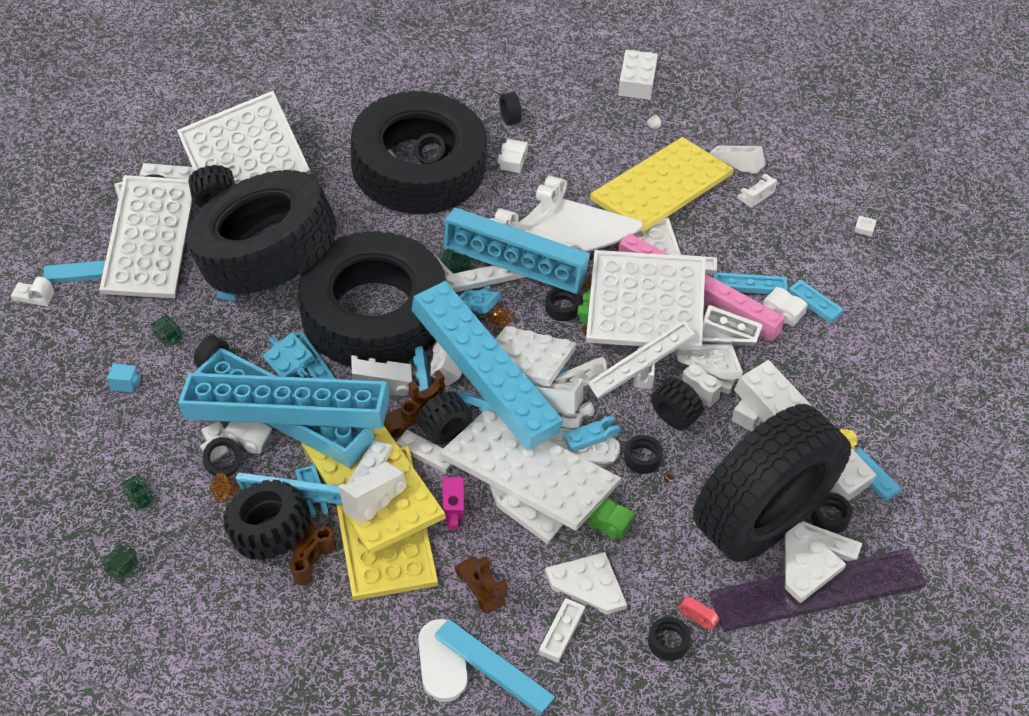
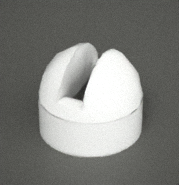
(654, 122)
(587, 409)

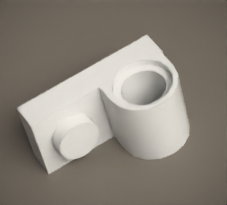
(38, 293)

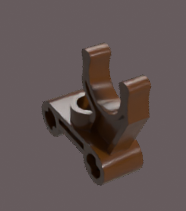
(407, 415)
(315, 542)
(486, 590)

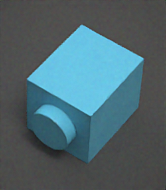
(123, 378)

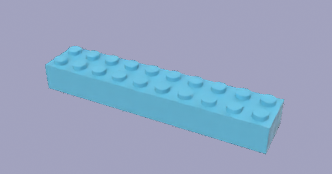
(487, 365)
(285, 400)
(338, 443)

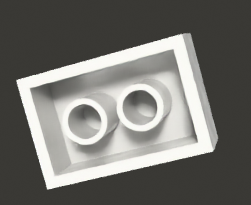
(637, 74)

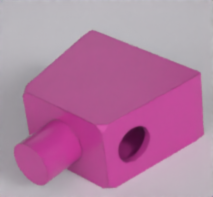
(453, 501)

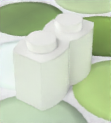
(513, 155)
(787, 305)
(705, 385)
(249, 435)

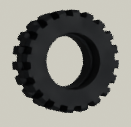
(274, 536)

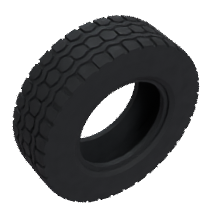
(410, 185)
(273, 257)
(360, 261)
(771, 482)

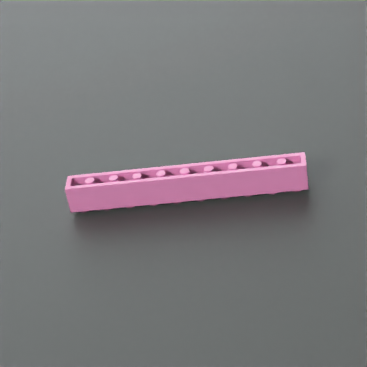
(720, 295)

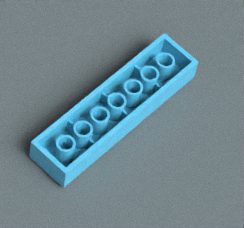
(516, 250)

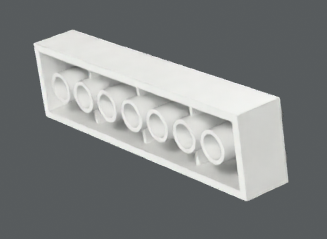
(770, 392)

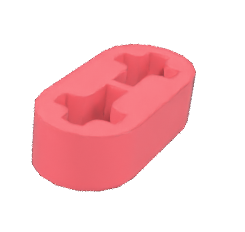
(699, 613)

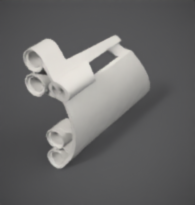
(570, 221)

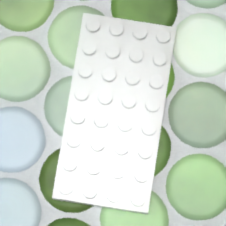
(147, 238)
(542, 477)

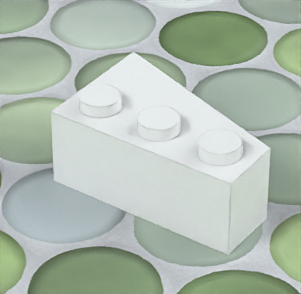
(725, 328)
(442, 362)
(396, 374)
(563, 396)
(372, 492)

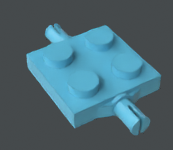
(480, 300)
(288, 356)

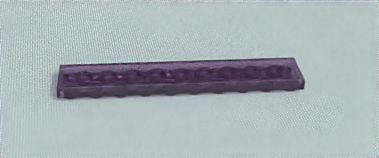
(858, 582)

